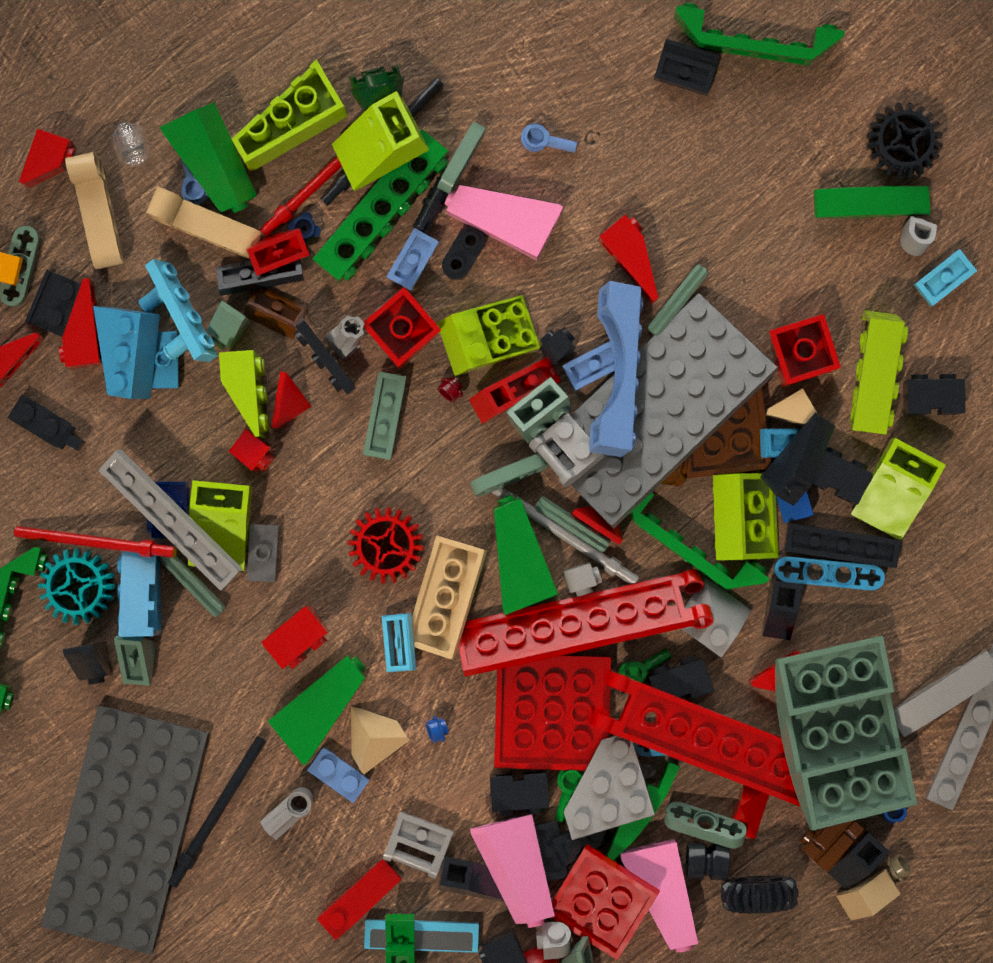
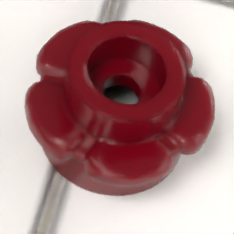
(450, 389)

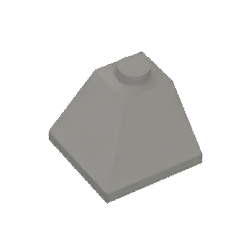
(728, 618)

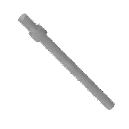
(611, 565)

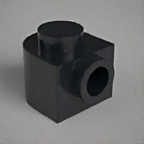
(557, 345)

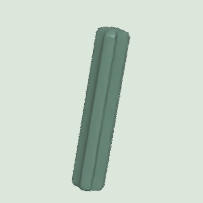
(678, 300)
(572, 524)
(193, 585)

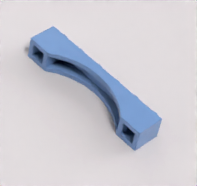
(619, 313)

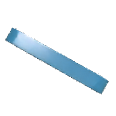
(828, 573)

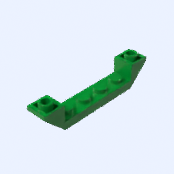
(691, 21)
(31, 564)
(746, 575)

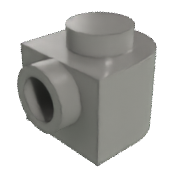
(917, 236)
(582, 578)
(554, 940)

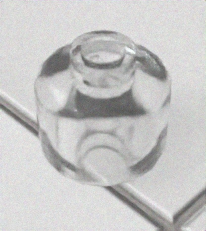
(130, 143)

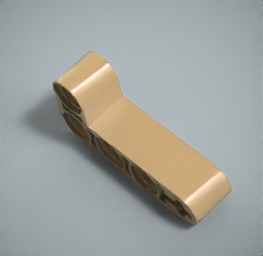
(96, 209)
(201, 223)

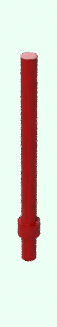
(284, 213)
(145, 548)

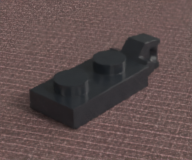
(45, 424)

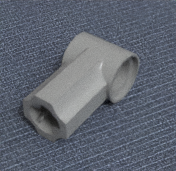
(346, 336)
(286, 813)

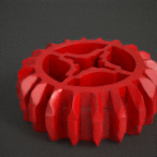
(363, 536)

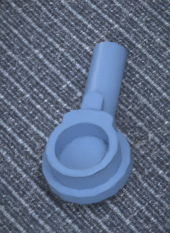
(536, 138)
(191, 189)

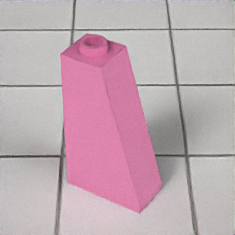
(507, 218)
(517, 867)
(671, 910)

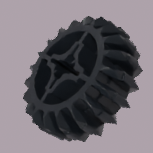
(924, 129)
(759, 894)

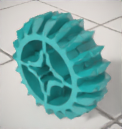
(72, 573)

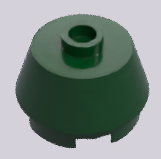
(376, 85)

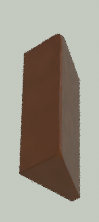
(274, 311)

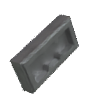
(263, 553)

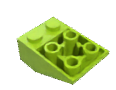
(379, 141)
(488, 335)
(242, 379)
(898, 488)
(224, 515)

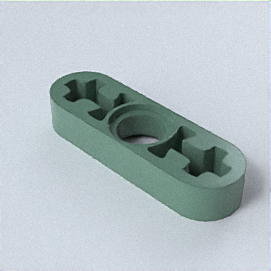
(461, 157)
(32, 248)
(508, 475)
(716, 820)

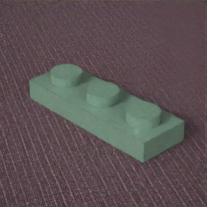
(384, 415)

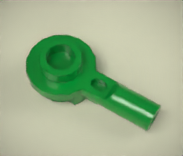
(638, 671)
(567, 782)

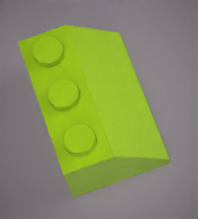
(744, 517)

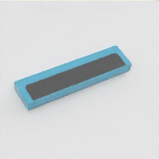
(429, 935)

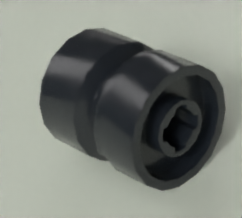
(707, 861)

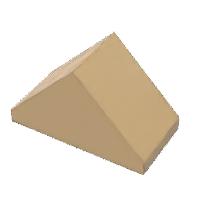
(793, 409)
(869, 895)

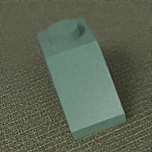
(227, 326)

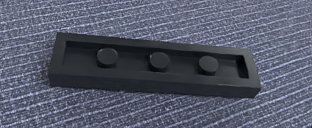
(842, 545)

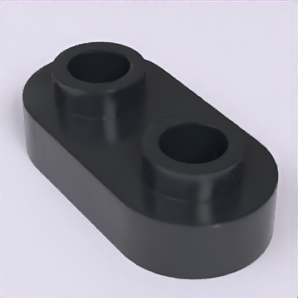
(464, 253)

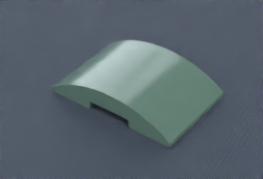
(842, 733)

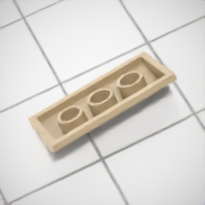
(446, 596)

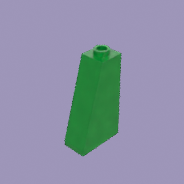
(211, 157)
(521, 564)
(314, 712)

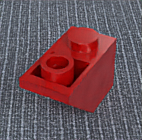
(252, 452)

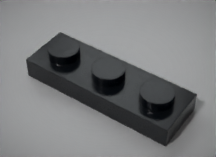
(242, 277)
(322, 357)

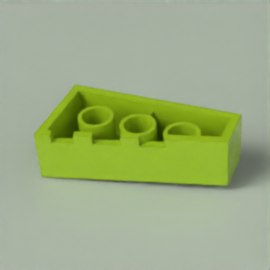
(291, 119)
(877, 372)

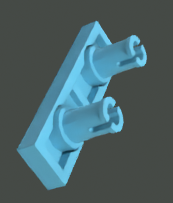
(188, 321)

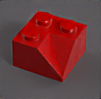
(401, 328)
(803, 350)
(295, 637)

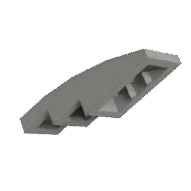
(944, 694)

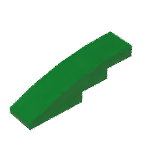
(871, 202)
(627, 833)
(400, 938)

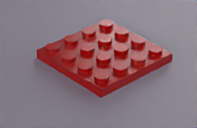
(548, 712)

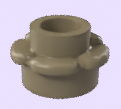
(898, 867)

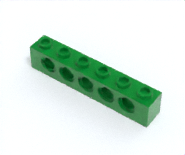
(328, 256)

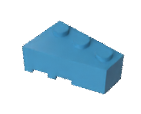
(127, 350)
(139, 595)

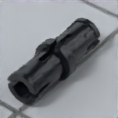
(431, 207)

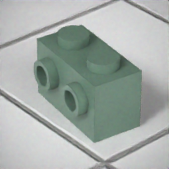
(539, 410)

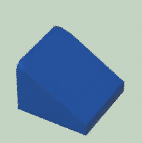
(800, 510)

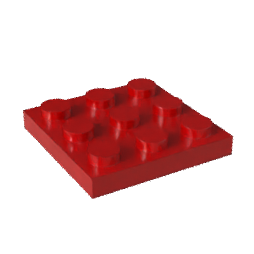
(603, 901)

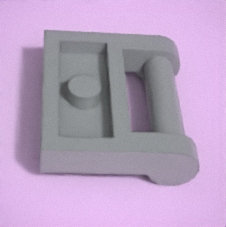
(573, 443)
(422, 836)

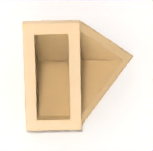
(374, 738)

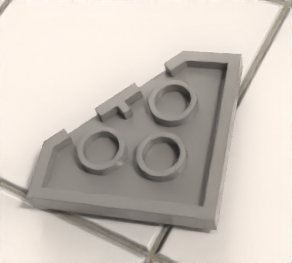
(609, 791)

